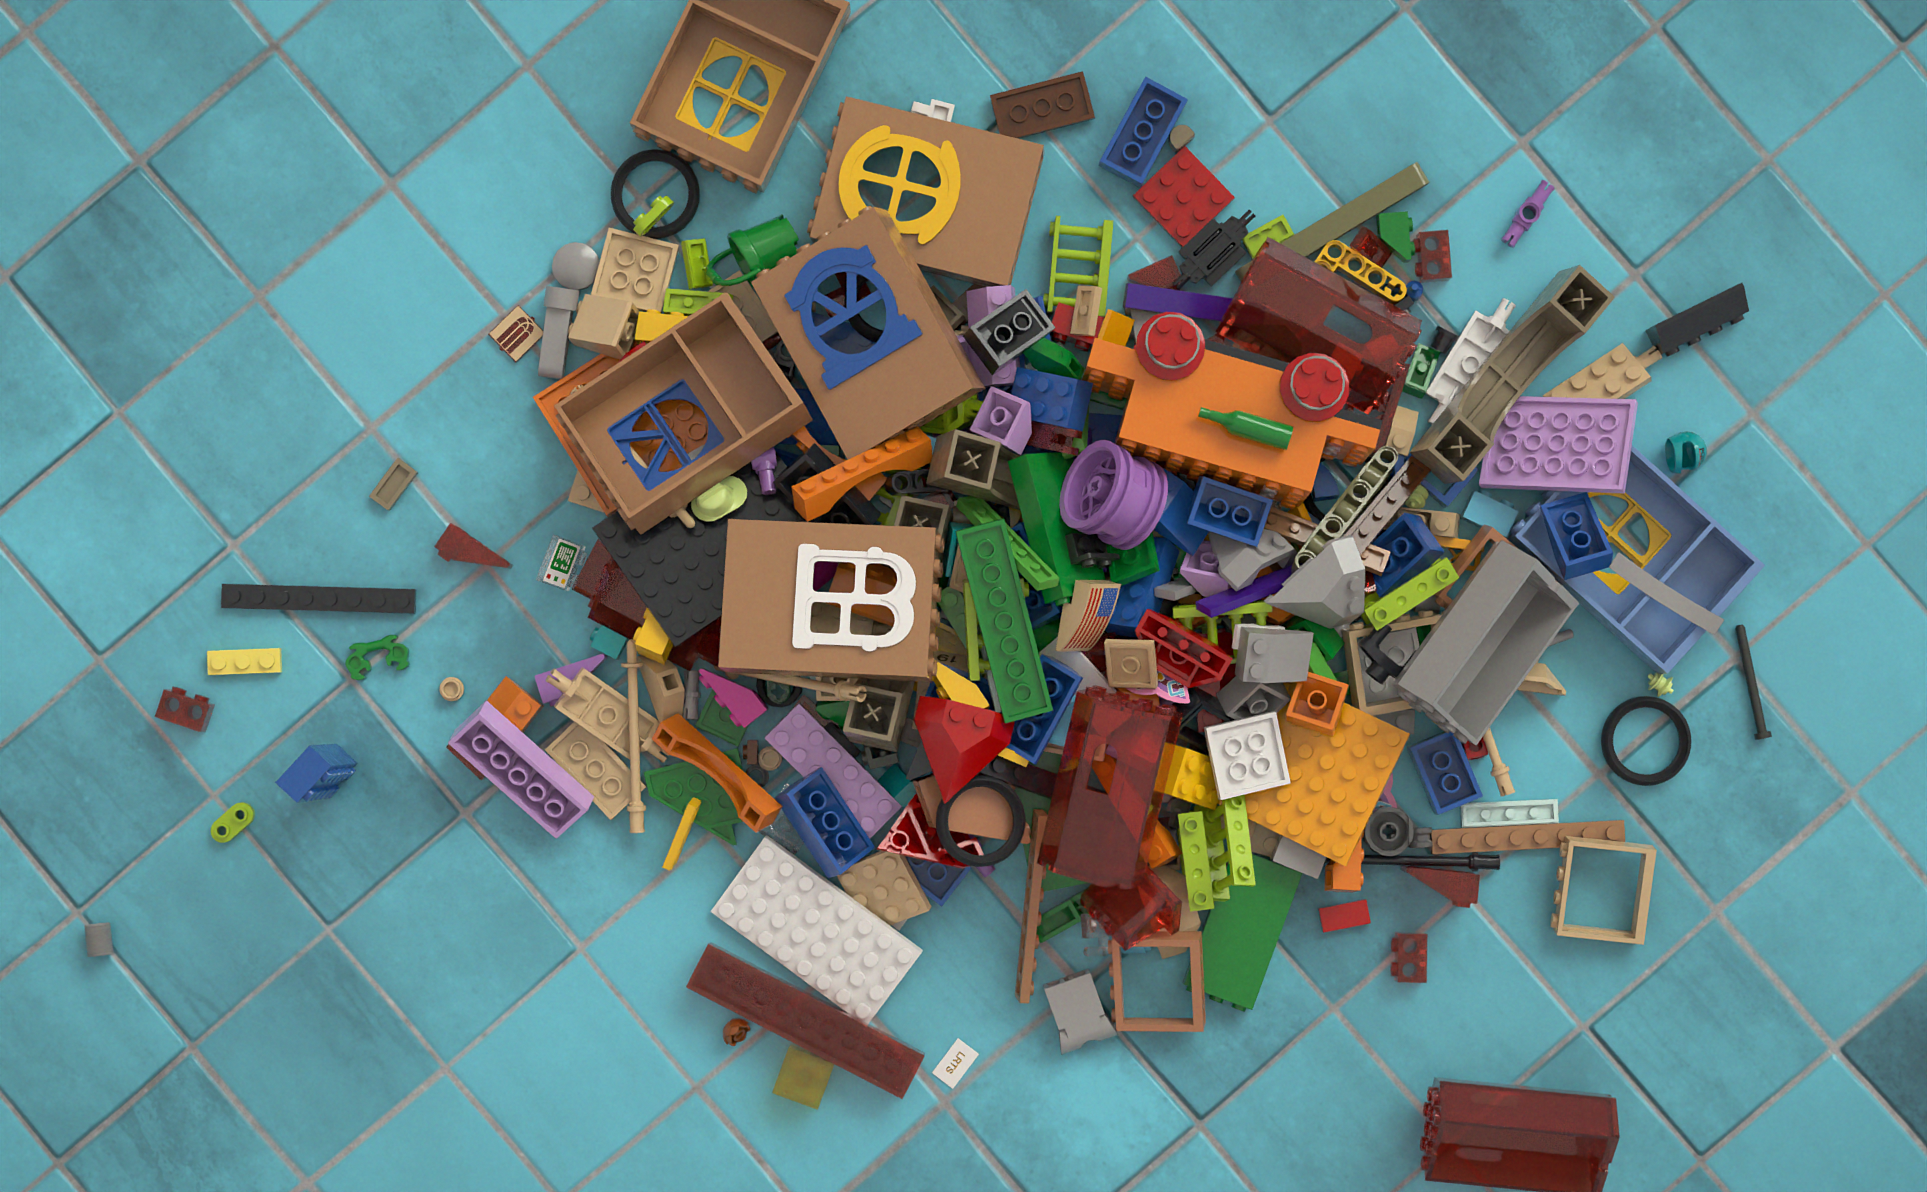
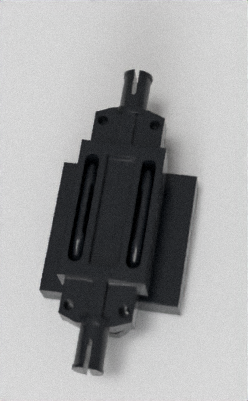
(1213, 250)

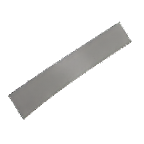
(1665, 594)

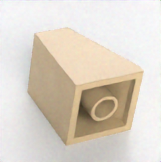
(604, 325)

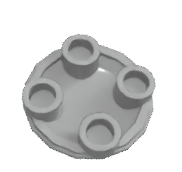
(575, 266)

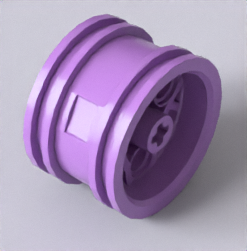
(1113, 495)

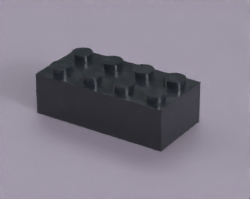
(849, 509)

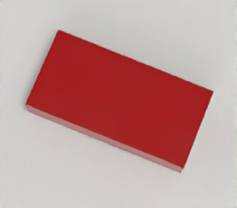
(1344, 915)

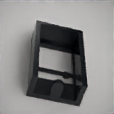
(1198, 700)

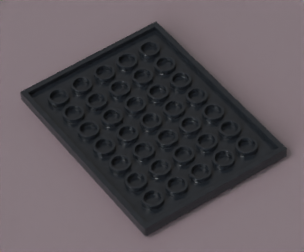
(683, 568)

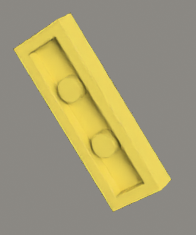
(244, 661)

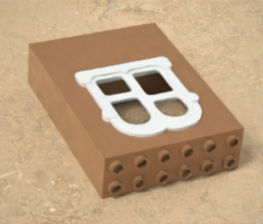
(772, 595)

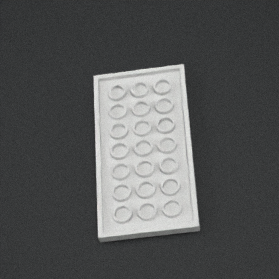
(816, 930)

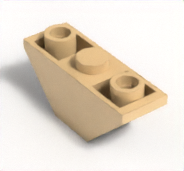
(663, 687)

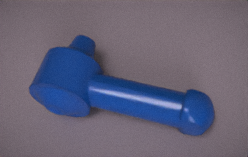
(1414, 290)

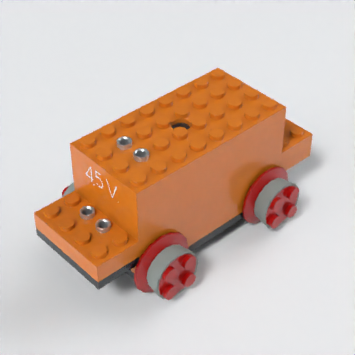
(1179, 372)

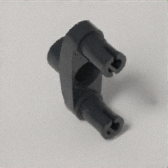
(1381, 664)

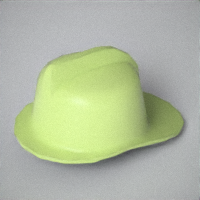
(720, 499)

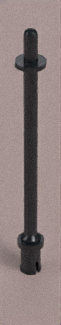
(1473, 861)

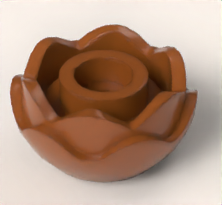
(735, 1031)

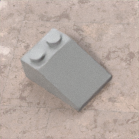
(1273, 655)

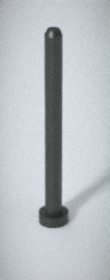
(1751, 684)

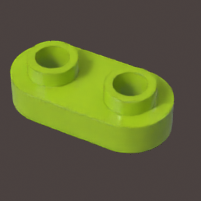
(660, 207)
(232, 822)

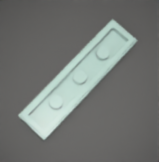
(1509, 813)

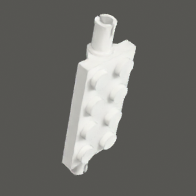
(1469, 352)

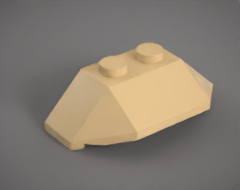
(1542, 680)
(1189, 920)

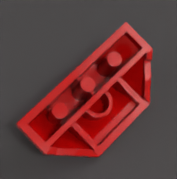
(1182, 652)

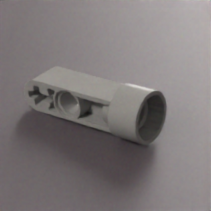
(555, 340)

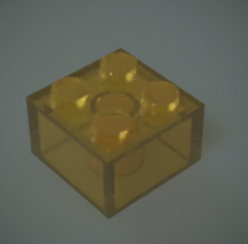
(803, 1077)

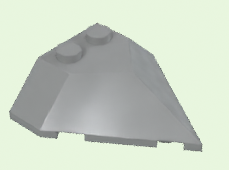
(1241, 562)
(1327, 587)

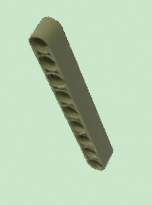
(1354, 213)

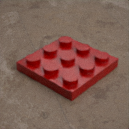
(1183, 196)

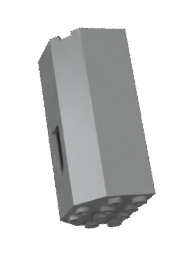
(1485, 643)

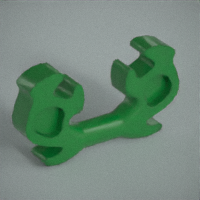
(356, 663)

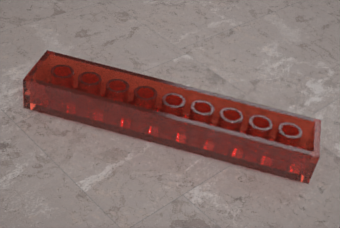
(805, 1020)

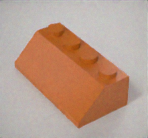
(877, 581)

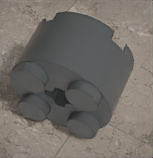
(1396, 841)

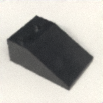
(1008, 331)

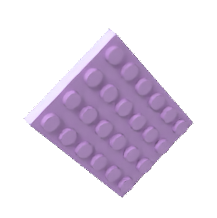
(1562, 445)

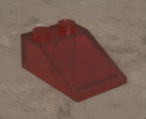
(1453, 885)

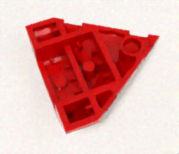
(959, 740)
(915, 839)

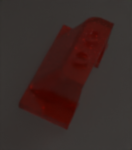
(1135, 912)

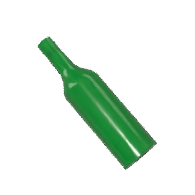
(1251, 427)

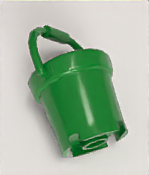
(756, 249)

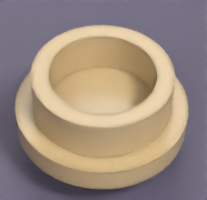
(451, 689)
(769, 758)

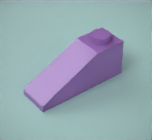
(551, 694)

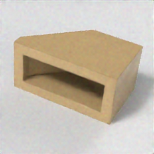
(1402, 430)

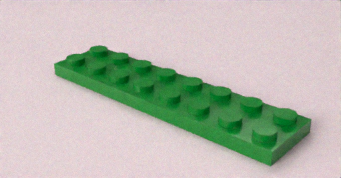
(1004, 620)

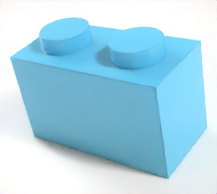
(1482, 510)

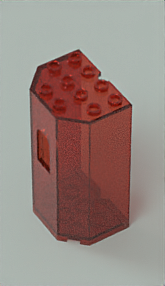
(1283, 314)
(1100, 834)
(1518, 1136)

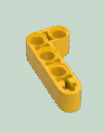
(1361, 275)

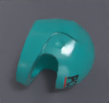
(1684, 452)

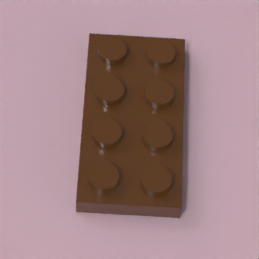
(1043, 106)

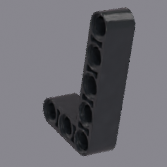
(910, 486)

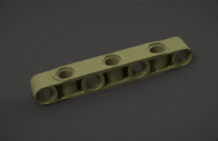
(1348, 506)

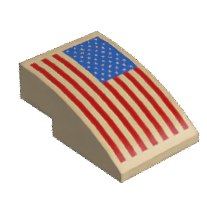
(1087, 614)

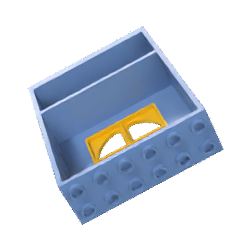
(1684, 552)

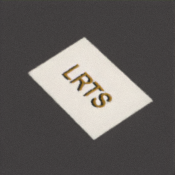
(955, 1063)

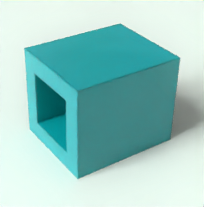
(608, 642)

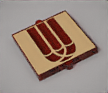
(516, 333)

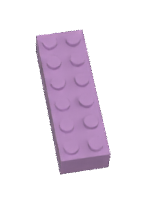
(810, 746)
(521, 769)

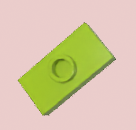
(1277, 229)
(696, 262)

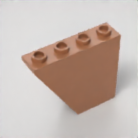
(974, 812)

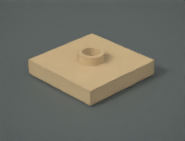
(1131, 663)

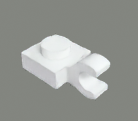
(937, 110)

